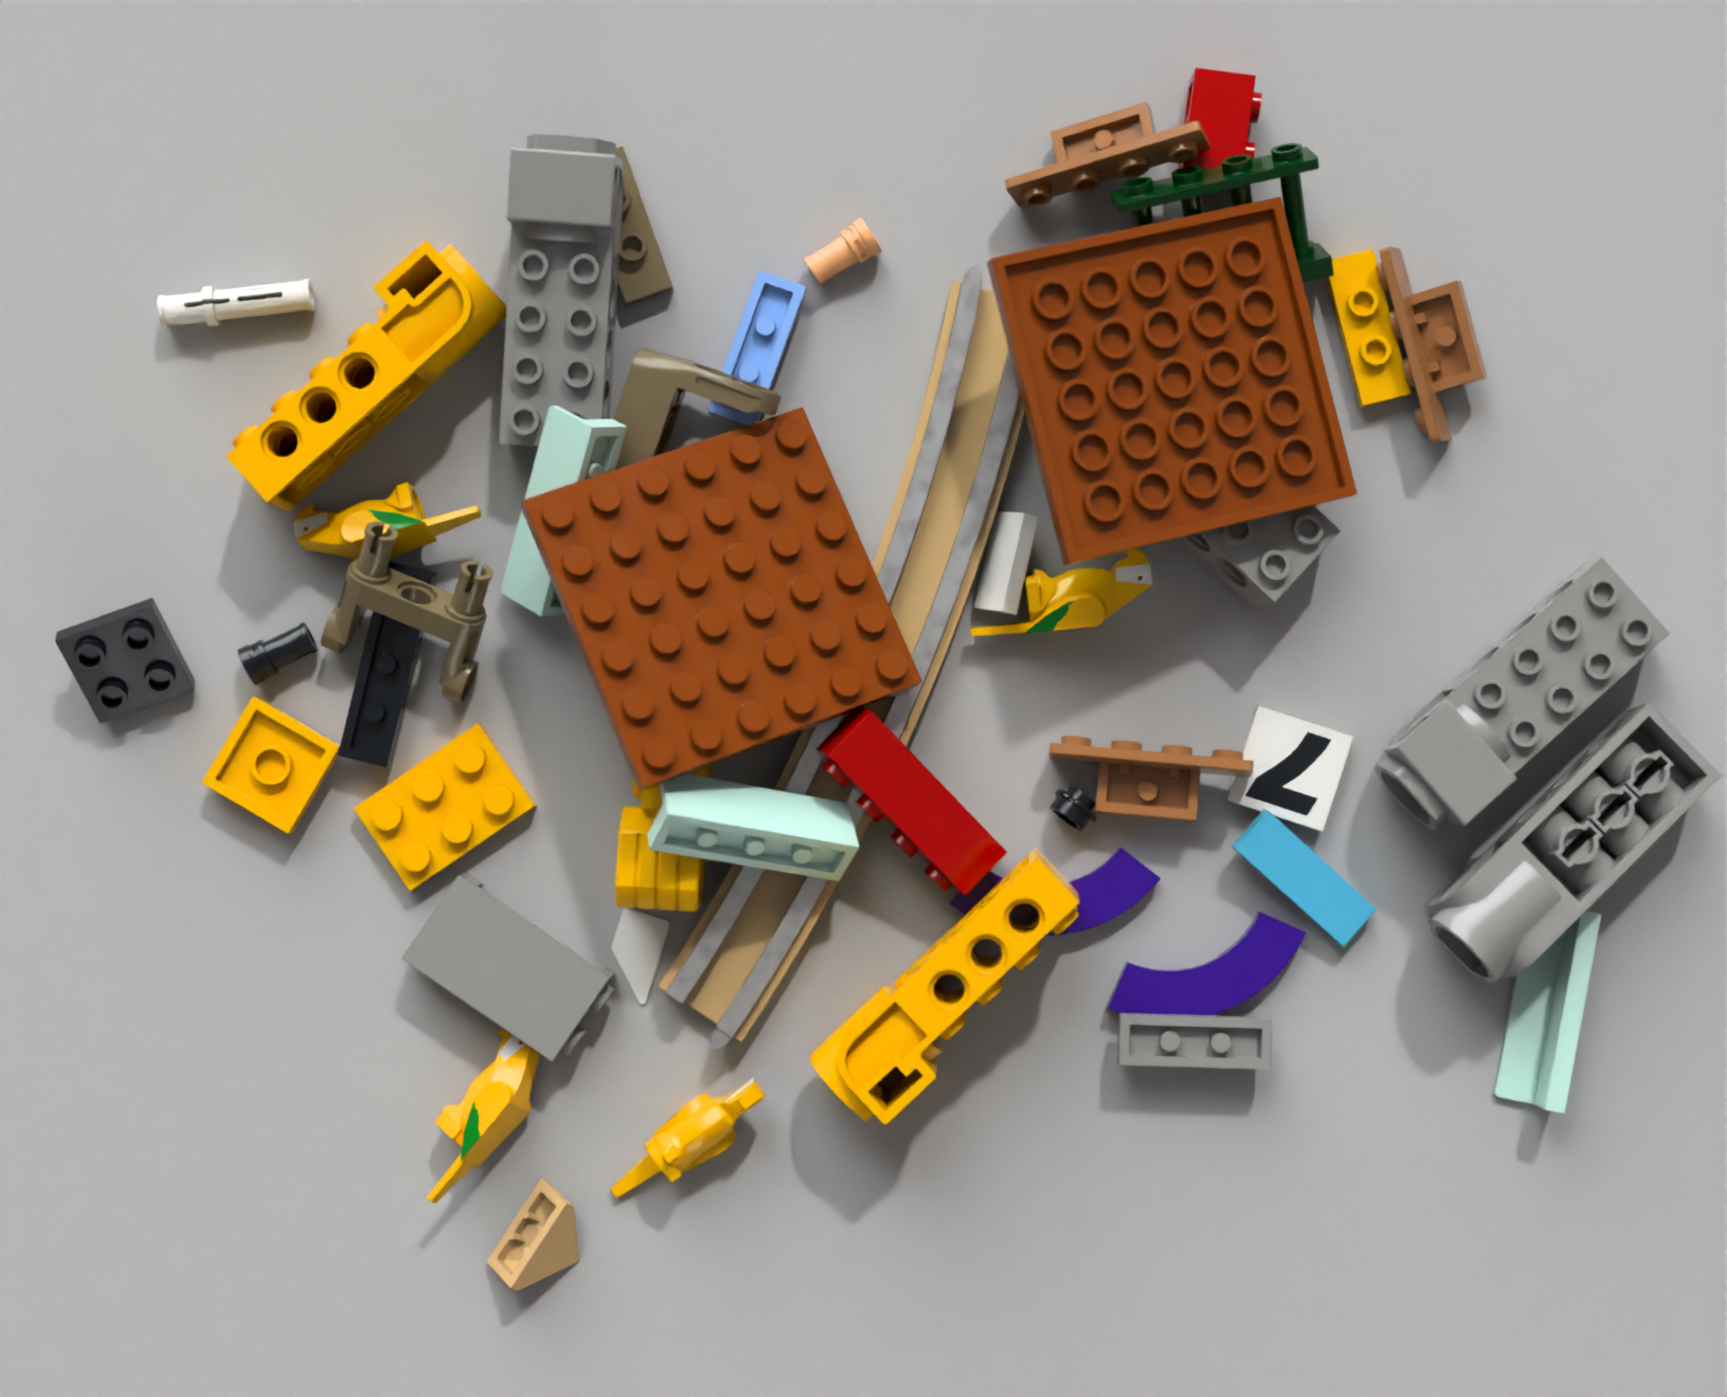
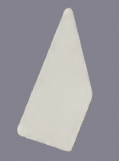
(639, 948)

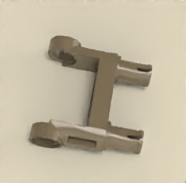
(445, 615)

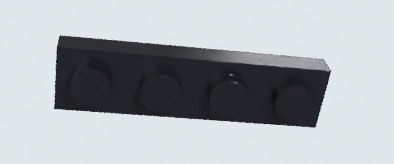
(382, 684)

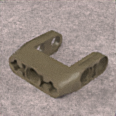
(656, 394)

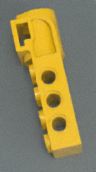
(406, 350)
(904, 1020)

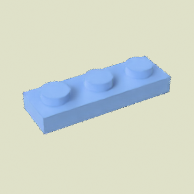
(761, 338)

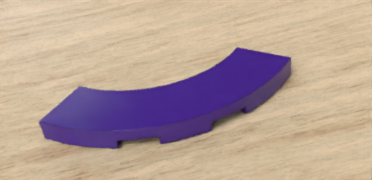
(1102, 892)
(1216, 984)

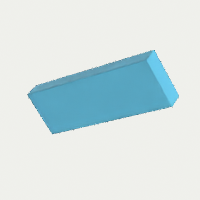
(1303, 877)

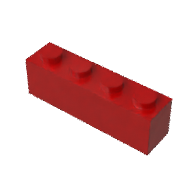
(910, 801)

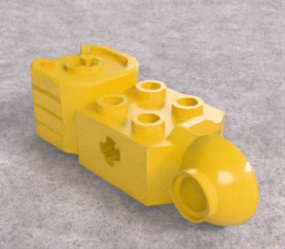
(649, 876)

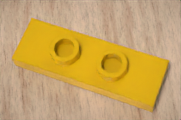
(1366, 329)

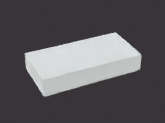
(1006, 562)

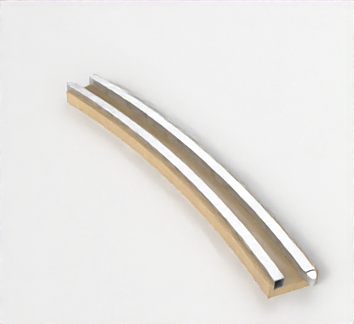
(926, 574)

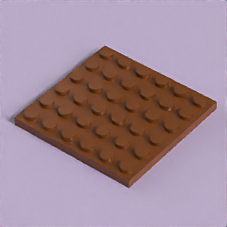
(1171, 379)
(720, 596)

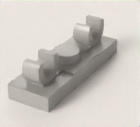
(1194, 1041)

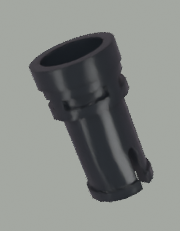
(265, 658)

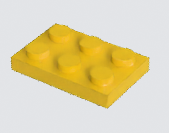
(445, 806)

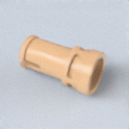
(854, 245)

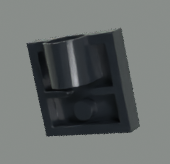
(125, 660)

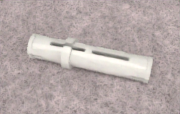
(234, 303)

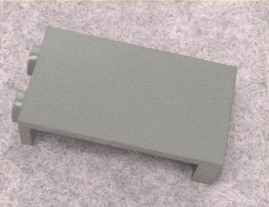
(508, 969)

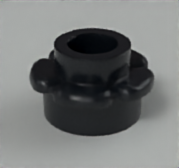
(1074, 807)

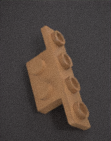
(1106, 149)
(1436, 338)
(1149, 782)

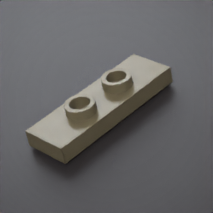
(641, 263)

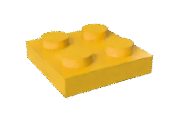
(272, 764)

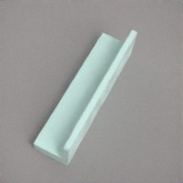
(566, 454)
(754, 827)
(1547, 1020)

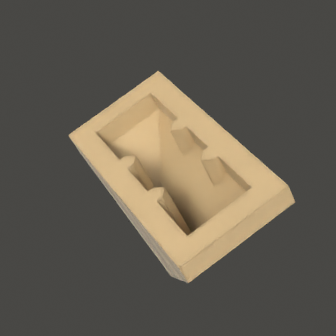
(538, 1240)

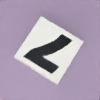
(1293, 768)

